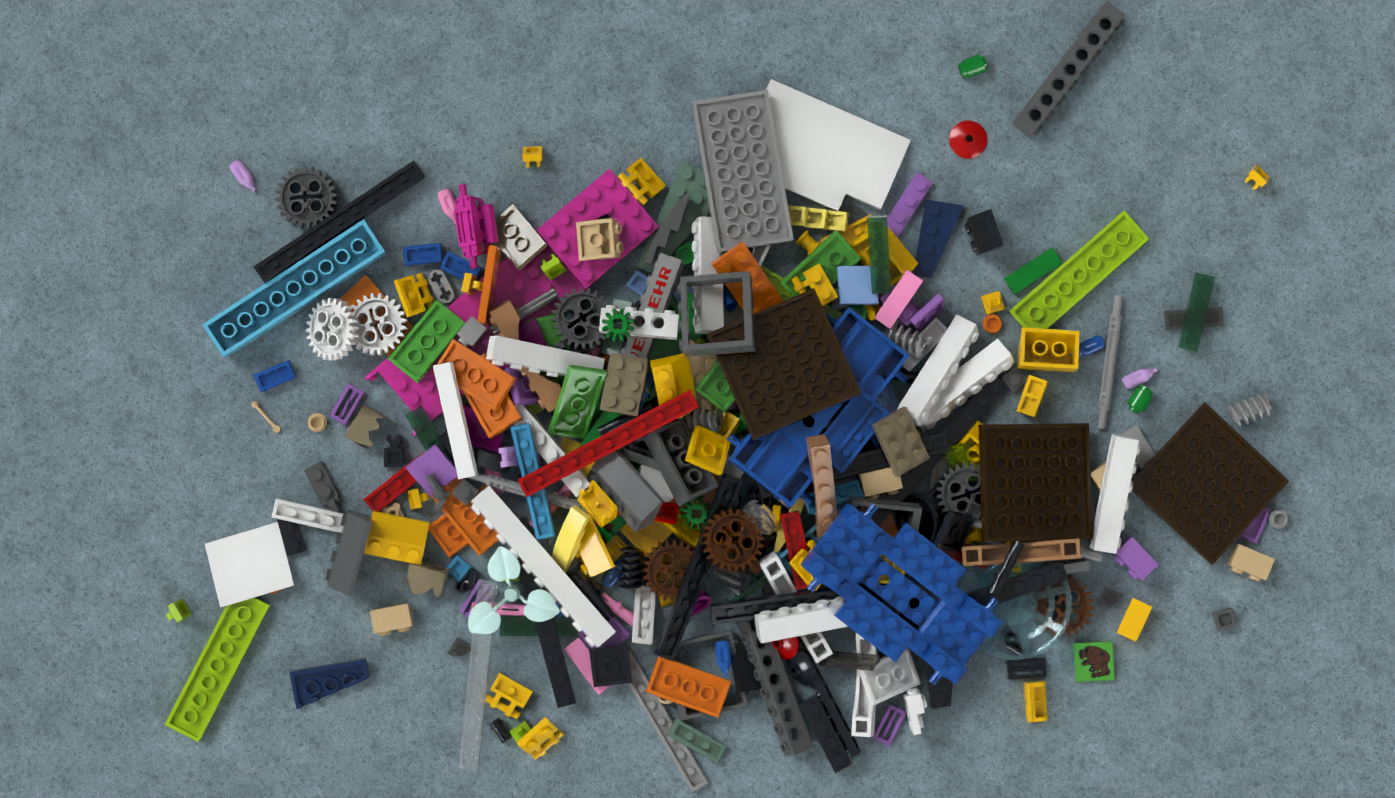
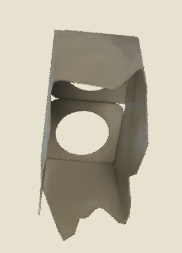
(362, 424)
(427, 576)

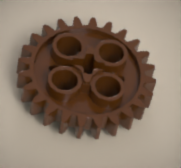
(718, 550)
(656, 565)
(1082, 613)

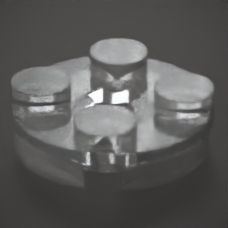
(762, 515)

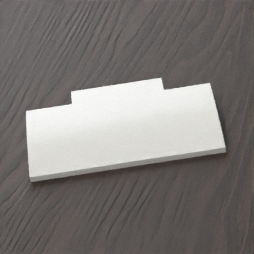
(832, 151)

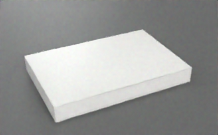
(890, 678)

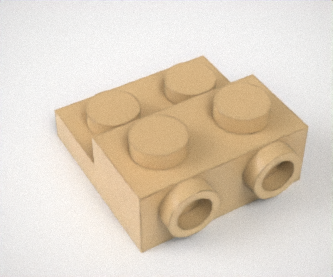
(599, 239)

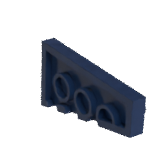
(935, 231)
(324, 680)

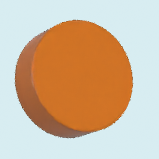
(992, 323)

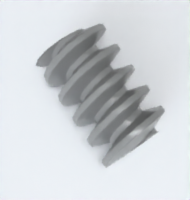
(908, 342)
(1250, 409)
(709, 420)

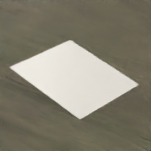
(249, 564)

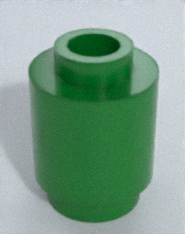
(972, 66)
(1140, 399)

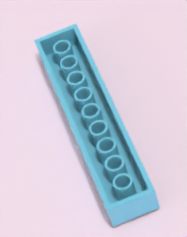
(294, 288)

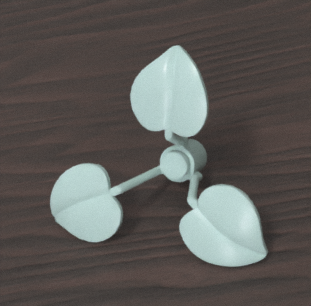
(505, 566)

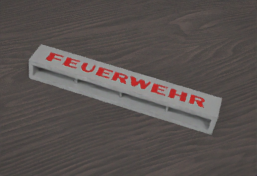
(658, 297)

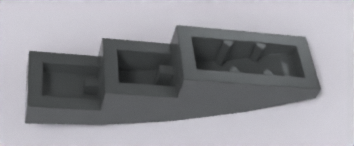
(671, 223)

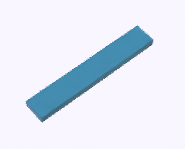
(528, 463)

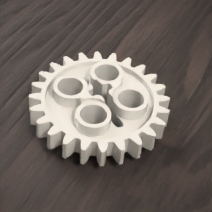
(392, 317)
(332, 329)

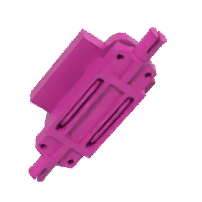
(474, 225)

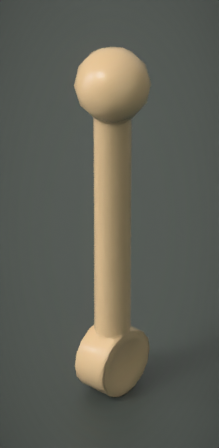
(276, 428)

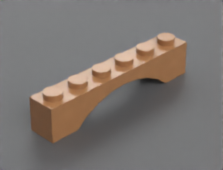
(507, 320)
(823, 482)
(1031, 552)

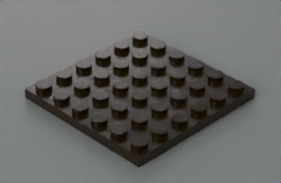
(794, 366)
(1035, 482)
(1208, 483)

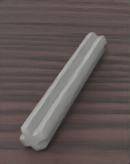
(532, 306)

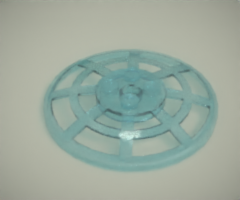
(1022, 613)

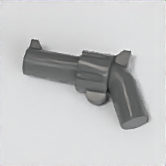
(439, 492)

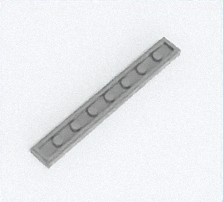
(662, 724)

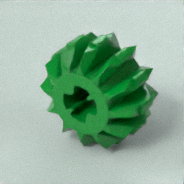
(625, 325)
(696, 520)

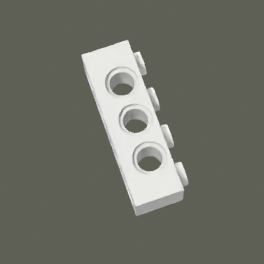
(668, 331)

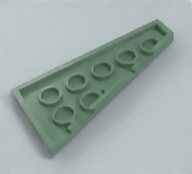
(687, 181)

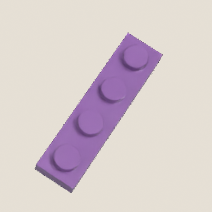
(908, 203)

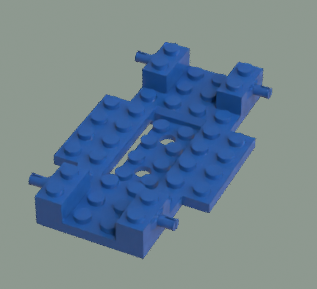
(782, 459)
(947, 629)

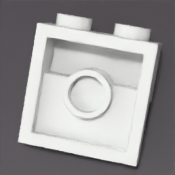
(914, 705)

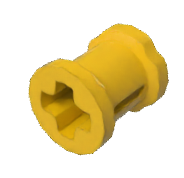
(807, 242)

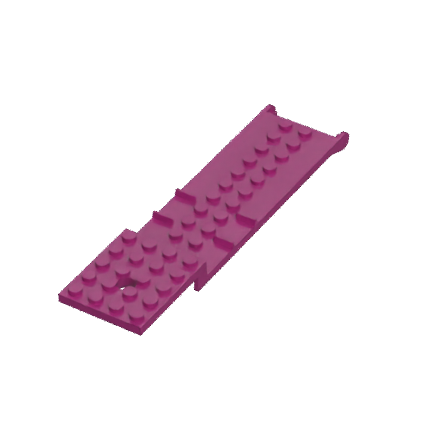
(601, 198)

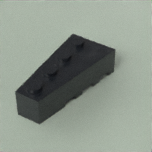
(940, 693)

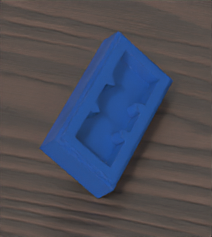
(422, 254)
(458, 266)
(275, 376)

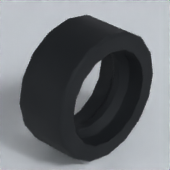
(489, 460)

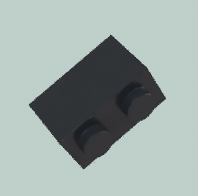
(983, 232)

